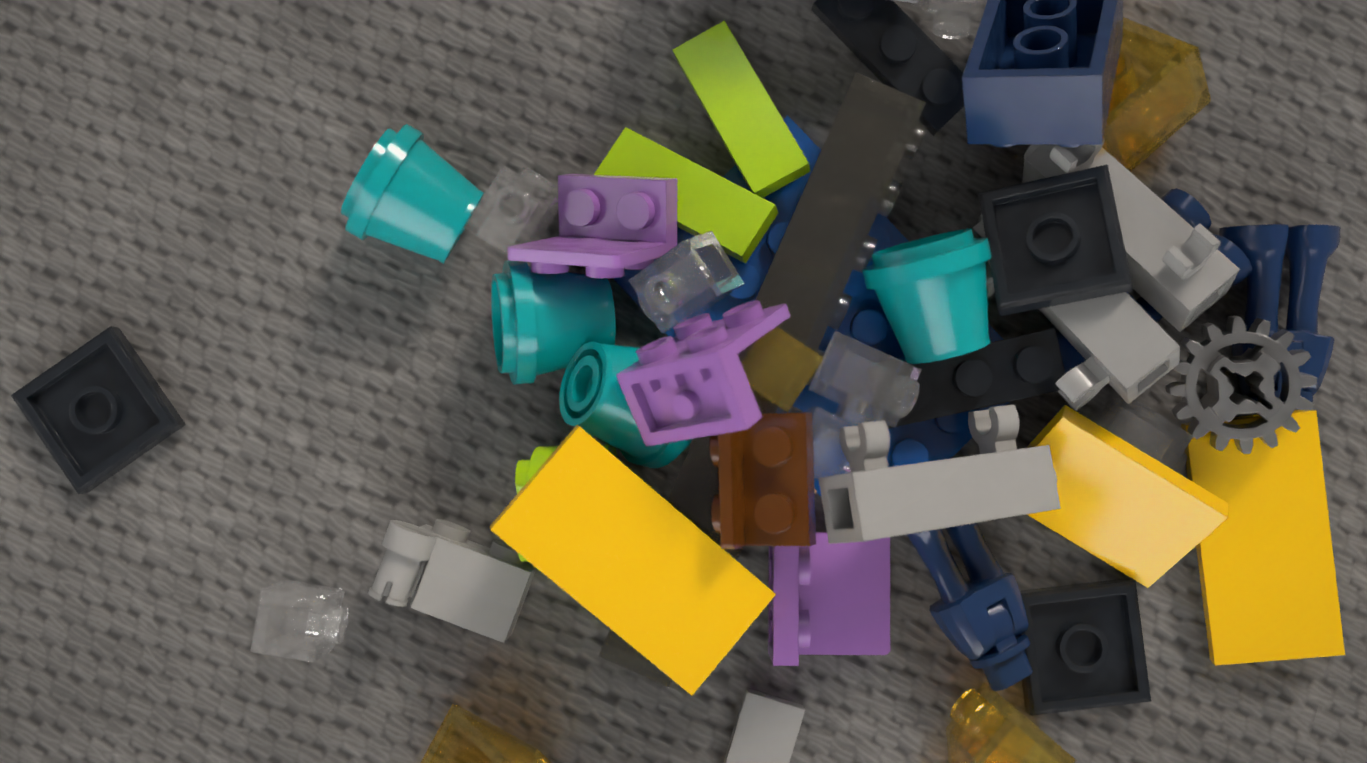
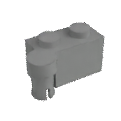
(453, 577)

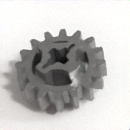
(1258, 367)

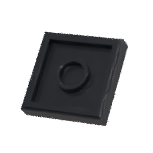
(1055, 241)
(98, 410)
(1084, 647)

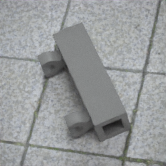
(1166, 257)
(1115, 339)
(936, 494)

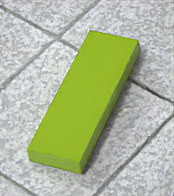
(741, 110)
(703, 197)

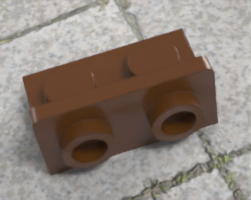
(765, 483)

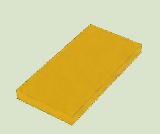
(632, 560)
(1272, 560)

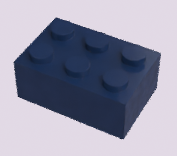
(1042, 72)

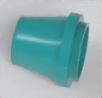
(410, 196)
(934, 294)
(546, 319)
(597, 404)

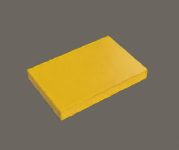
(1123, 500)

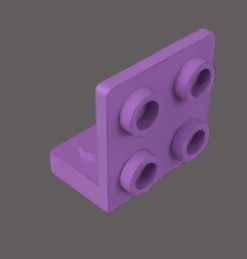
(606, 226)
(696, 380)
(829, 599)

